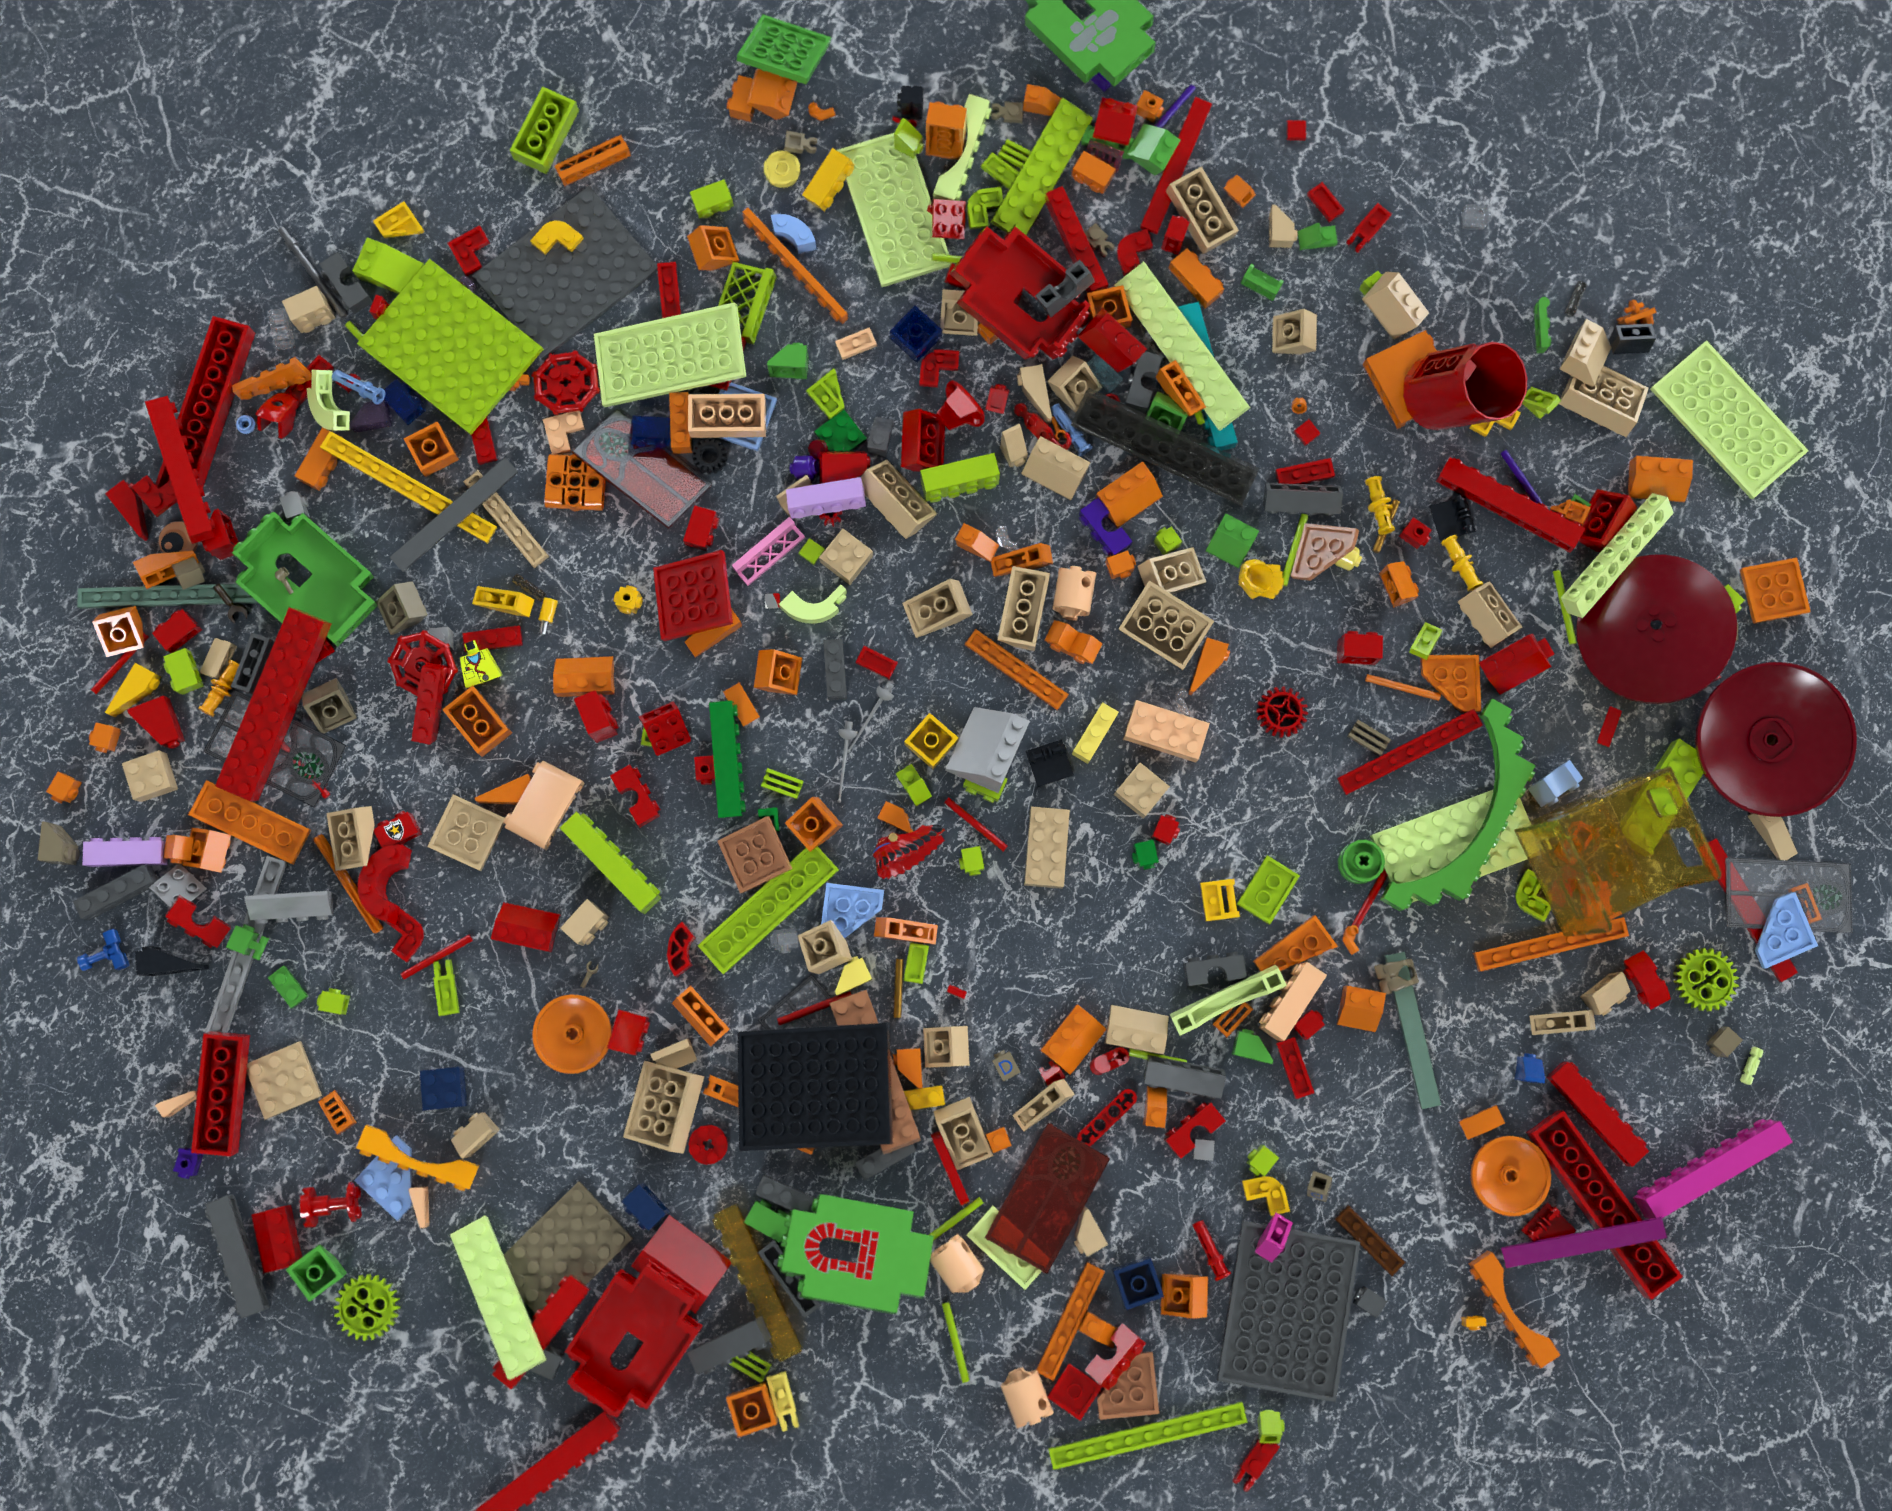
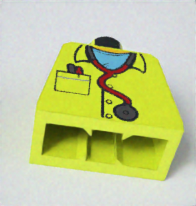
(478, 665)

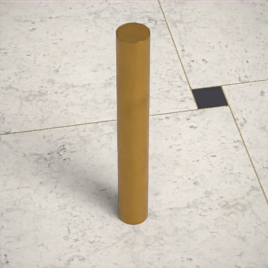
(1381, 538)
(898, 988)

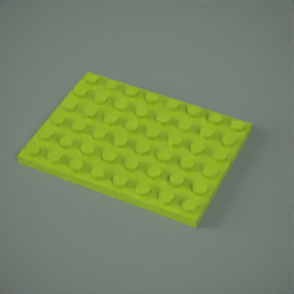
(450, 346)

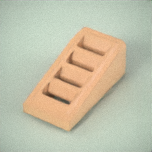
(172, 1106)
(420, 1202)

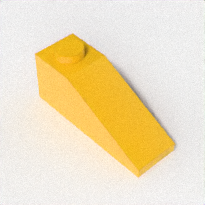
(503, 601)
(136, 686)

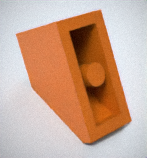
(1040, 100)
(976, 542)
(909, 1065)
(1155, 1107)
(1097, 1329)

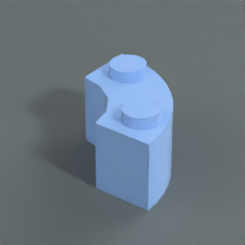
(793, 231)
(1556, 783)

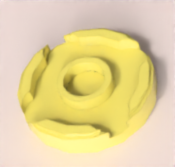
(782, 169)

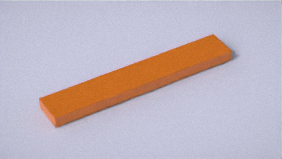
(1016, 669)
(1070, 1321)

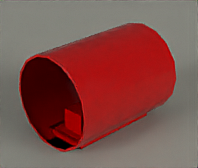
(1465, 386)

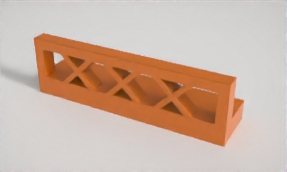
(594, 163)

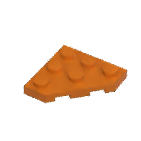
(1455, 678)

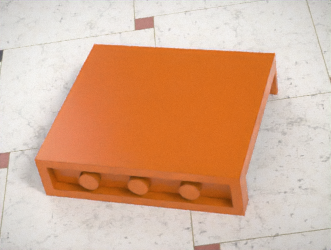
(1389, 371)

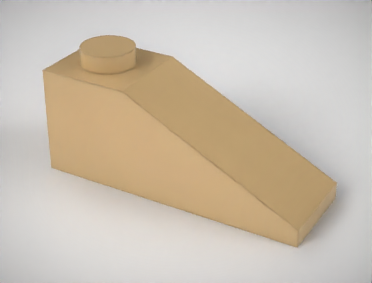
(1035, 389)
(1014, 446)
(1775, 835)
(1562, 1022)
(1043, 1104)

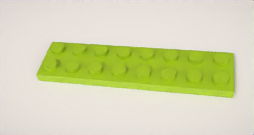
(1042, 168)
(767, 909)

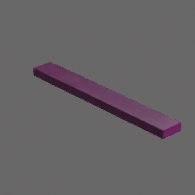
(1584, 1242)

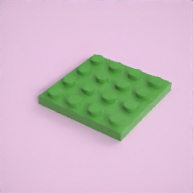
(784, 49)

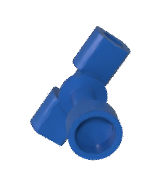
(110, 951)

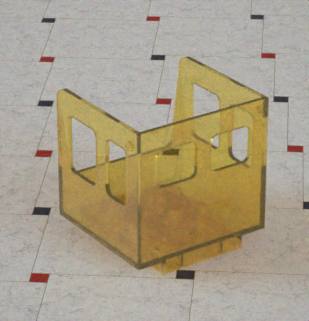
(1613, 852)

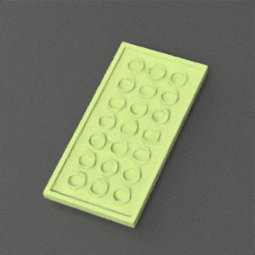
(893, 210)
(670, 355)
(1729, 420)
(1437, 838)

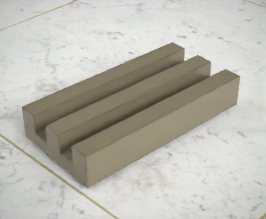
(1372, 731)

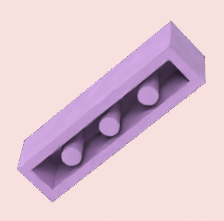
(826, 498)
(124, 853)

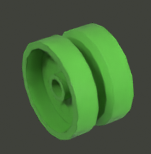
(1372, 859)

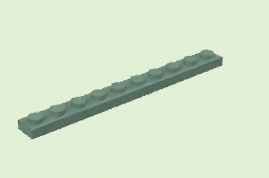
(158, 596)

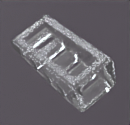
(273, 316)

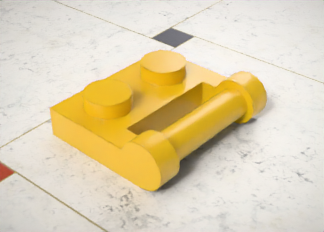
(1213, 900)

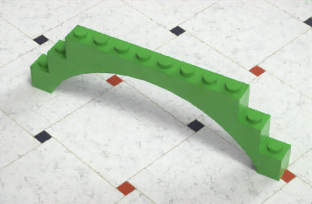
(1509, 783)

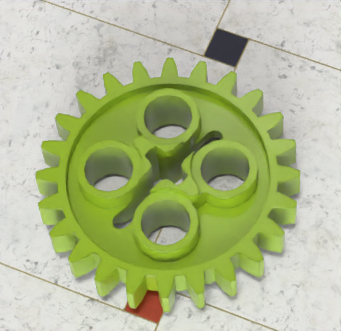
(1696, 964)
(376, 1290)

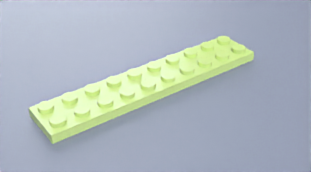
(1181, 343)

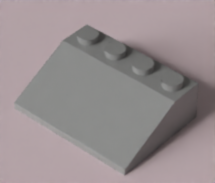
(987, 747)
(290, 906)

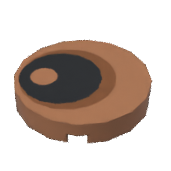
(175, 538)

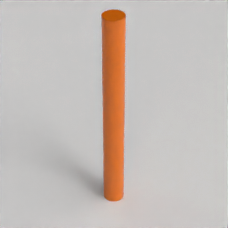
(1403, 687)

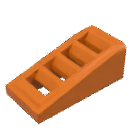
(342, 1107)

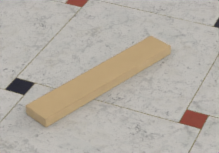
(511, 525)

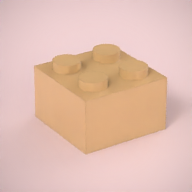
(309, 309)
(846, 556)
(149, 776)
(1141, 790)
(585, 923)

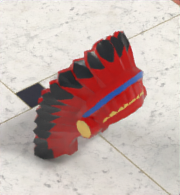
(900, 852)

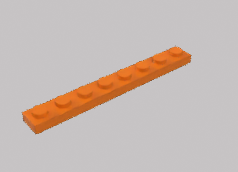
(798, 269)
(1544, 946)

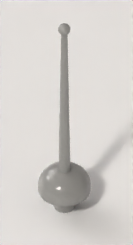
(884, 694)
(847, 734)

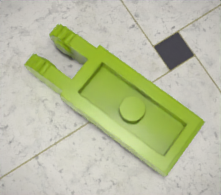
(445, 990)

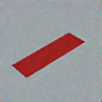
(1609, 726)

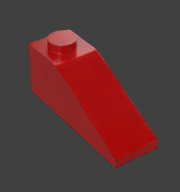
(129, 506)

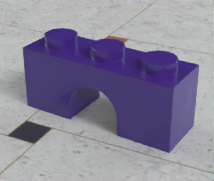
(1112, 542)

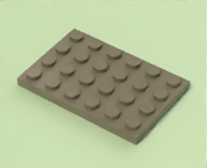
(570, 1239)

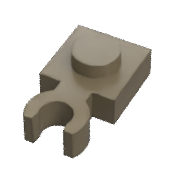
(1011, 112)
(796, 143)
(1097, 238)

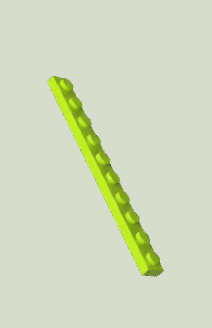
(1147, 1435)

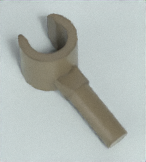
(281, 575)
(589, 973)

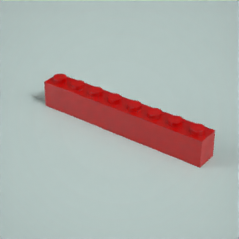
(179, 469)
(1510, 504)
(554, 1465)

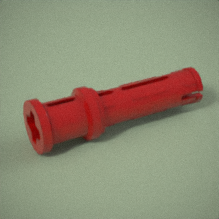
(1215, 1259)

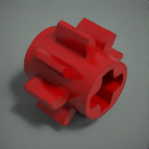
(828, 520)

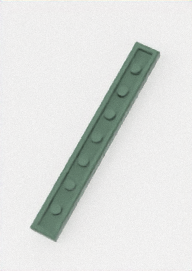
(1415, 1039)

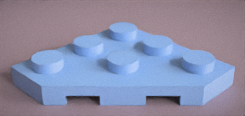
(850, 906)
(1784, 932)
(389, 1183)

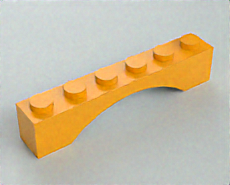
(378, 1143)

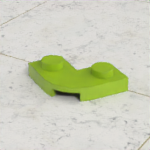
(979, 203)
(1527, 897)

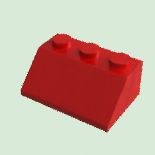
(1112, 341)
(922, 440)
(1606, 517)
(1515, 664)
(526, 927)
(276, 1238)

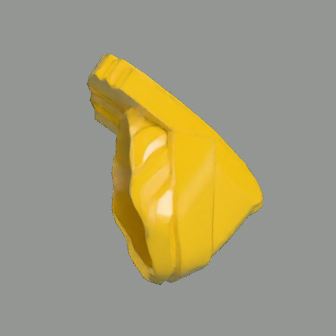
(1261, 579)

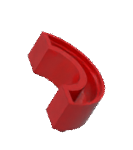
(374, 879)

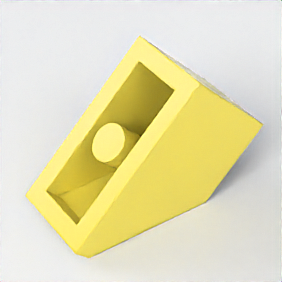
(853, 975)

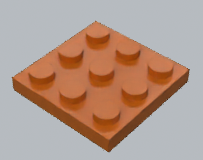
(1775, 590)

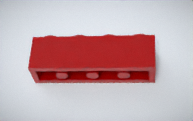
(429, 703)

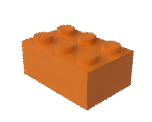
(477, 721)

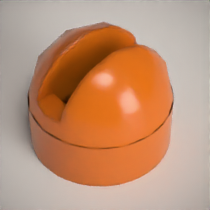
(1299, 410)

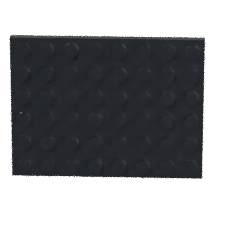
(815, 1087)

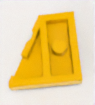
(398, 222)

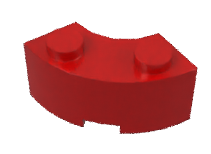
(678, 949)
(1643, 974)

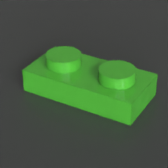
(288, 987)

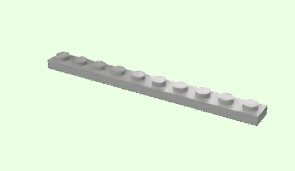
(240, 964)

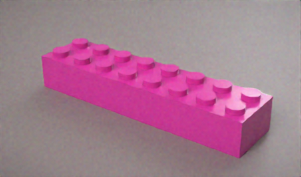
(1712, 1169)

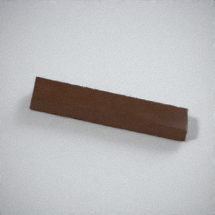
(1369, 1240)

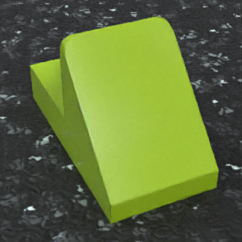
(1540, 402)
(913, 785)

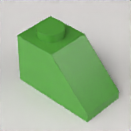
(1250, 1047)

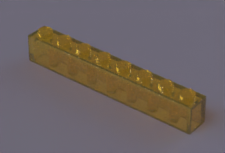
(757, 1281)

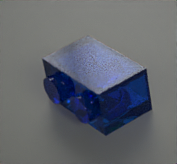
(402, 402)
(650, 431)

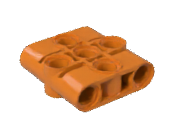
(560, 495)

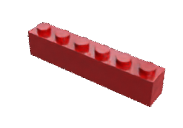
(1074, 236)
(1597, 1113)
(550, 1319)

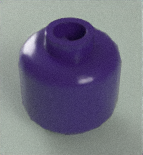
(804, 466)

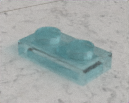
(1105, 374)

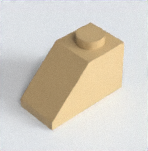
(1281, 229)

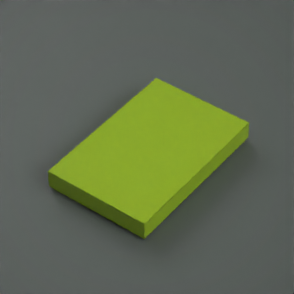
(1268, 889)

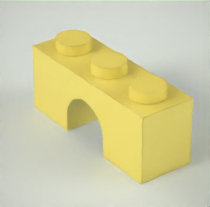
(1095, 733)

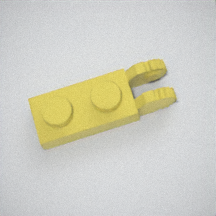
(782, 1398)

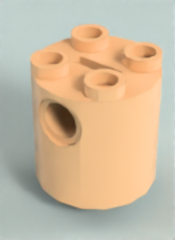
(1074, 592)
(957, 1265)
(1026, 1397)

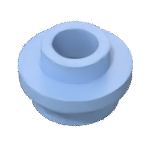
(242, 420)

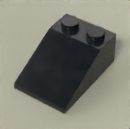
(157, 962)

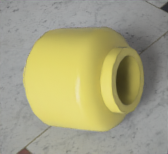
(1350, 560)

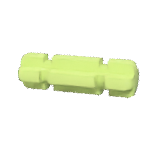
(1751, 1065)

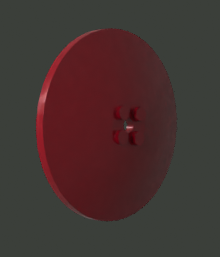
(1666, 661)
(1811, 733)

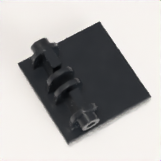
(1452, 518)
(1049, 763)

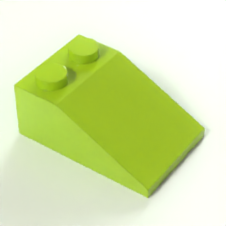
(385, 266)

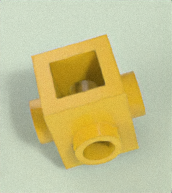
(632, 604)

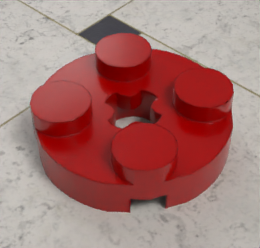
(711, 1155)

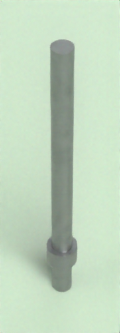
(292, 245)

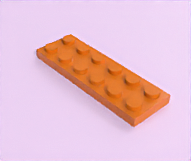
(250, 822)

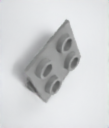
(175, 883)

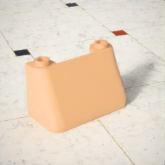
(543, 804)

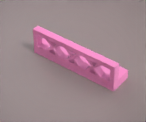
(764, 545)

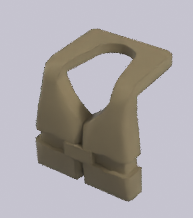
(1389, 976)

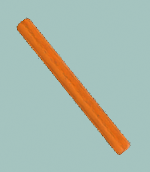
(347, 883)

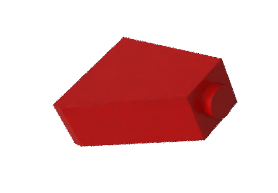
(842, 465)
(159, 721)

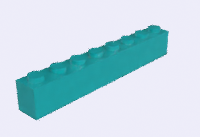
(1226, 437)

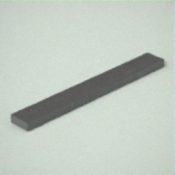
(453, 515)

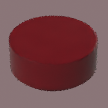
(817, 446)

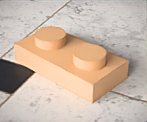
(856, 343)

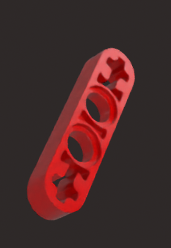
(1104, 1115)
(950, 1168)

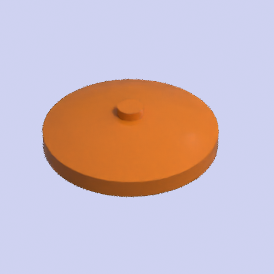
(572, 1034)
(1510, 1176)

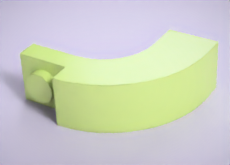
(322, 402)
(813, 613)

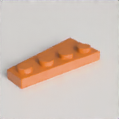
(269, 381)
(1301, 944)

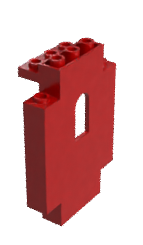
(995, 275)
(651, 1310)

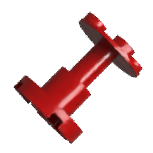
(314, 1206)

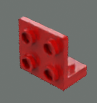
(665, 728)

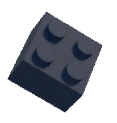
(443, 1088)
(645, 1207)
(1137, 1283)

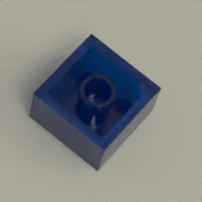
(915, 334)

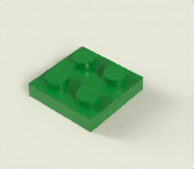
(840, 433)

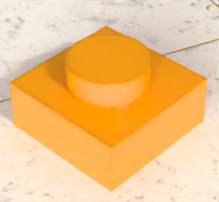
(1473, 1322)

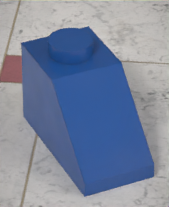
(1529, 1069)

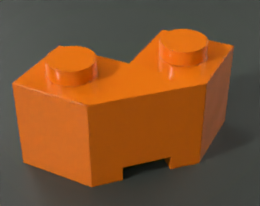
(1073, 643)

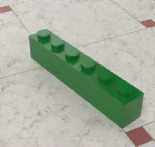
(726, 759)

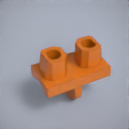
(1645, 315)

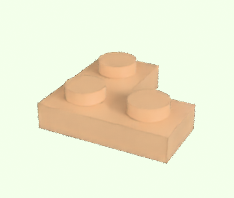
(558, 428)

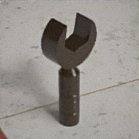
(228, 601)

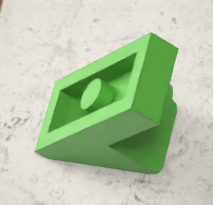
(1317, 237)

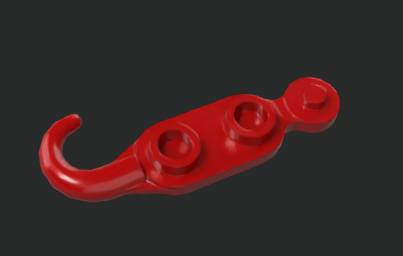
(1038, 426)

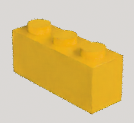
(828, 179)

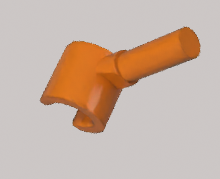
(1057, 429)

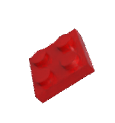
(1074, 1391)

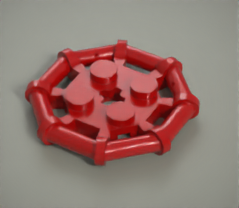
(560, 374)
(419, 654)

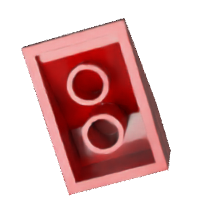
(628, 1032)

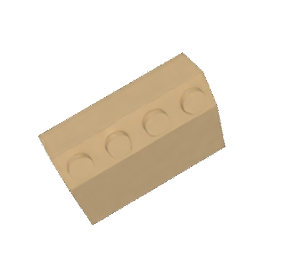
(1610, 402)
(1166, 625)
(663, 1107)

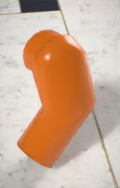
(820, 114)
(1349, 937)

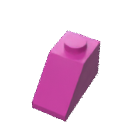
(1274, 1237)

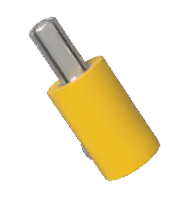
(547, 613)

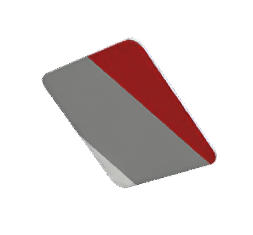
(772, 600)

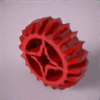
(1288, 696)

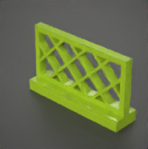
(759, 302)

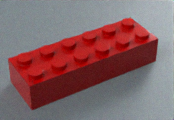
(220, 1093)

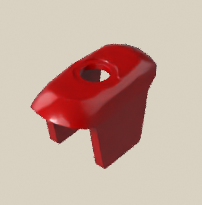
(960, 408)
(282, 414)

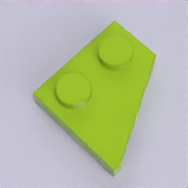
(827, 394)

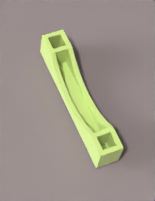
(950, 183)
(1227, 998)

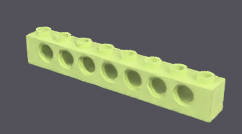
(1617, 555)

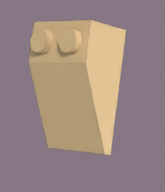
(1173, 571)
(937, 608)
(351, 836)
(963, 1133)

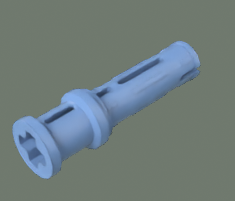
(371, 391)
(1077, 436)

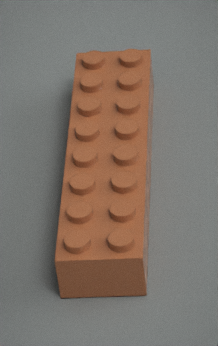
(859, 1010)

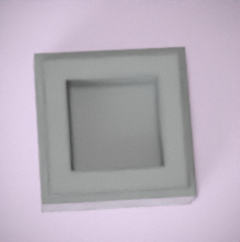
(1204, 1149)

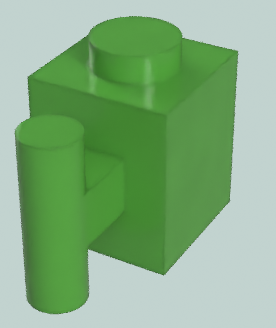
(244, 940)

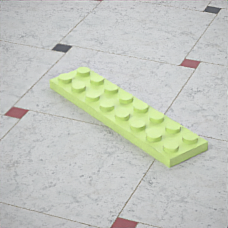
(498, 1297)

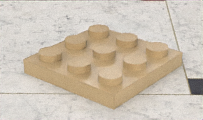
(466, 832)
(283, 1080)

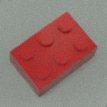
(596, 716)

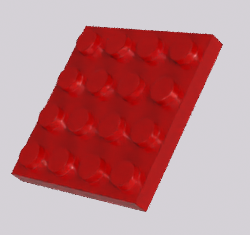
(692, 595)

